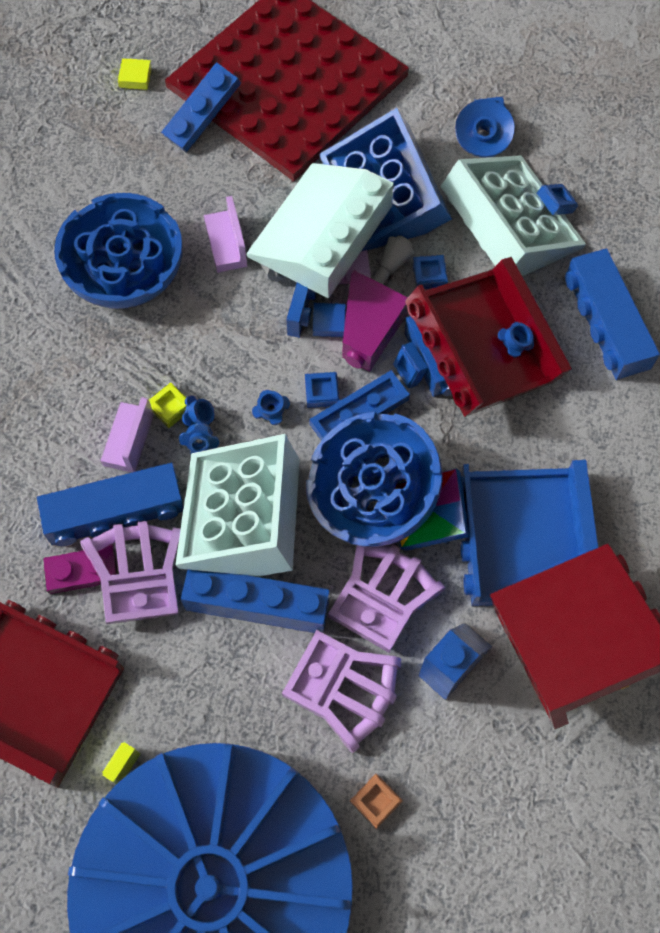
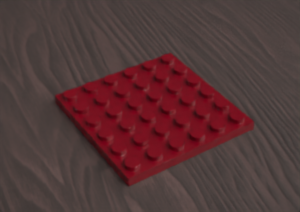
(299, 77)

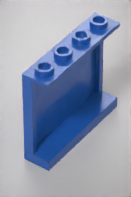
(523, 524)

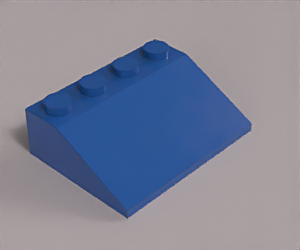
(393, 153)

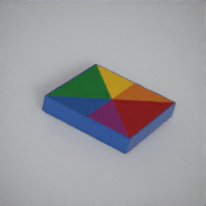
(448, 518)

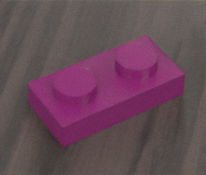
(75, 570)

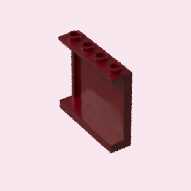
(462, 330)
(580, 630)
(48, 692)

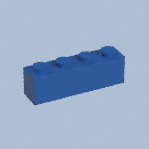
(611, 314)
(109, 502)
(256, 600)

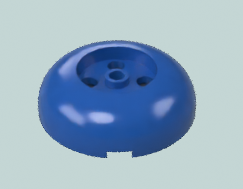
(109, 234)
(353, 451)

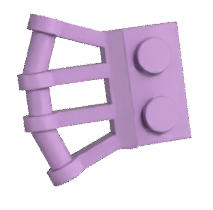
(140, 593)
(371, 612)
(320, 676)

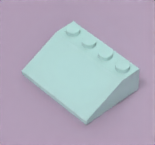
(507, 215)
(323, 225)
(241, 509)

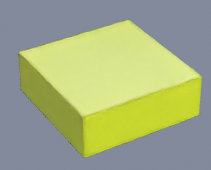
(134, 74)
(168, 405)
(121, 763)

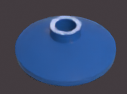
(486, 116)

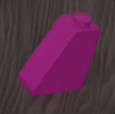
(370, 321)

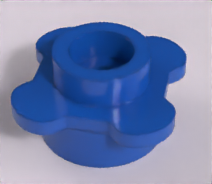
(516, 338)
(269, 398)
(197, 411)
(199, 431)

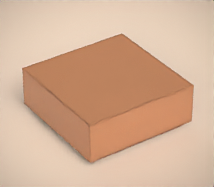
(376, 801)

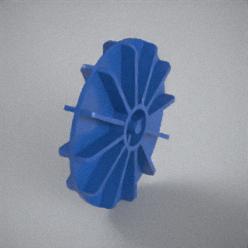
(211, 847)

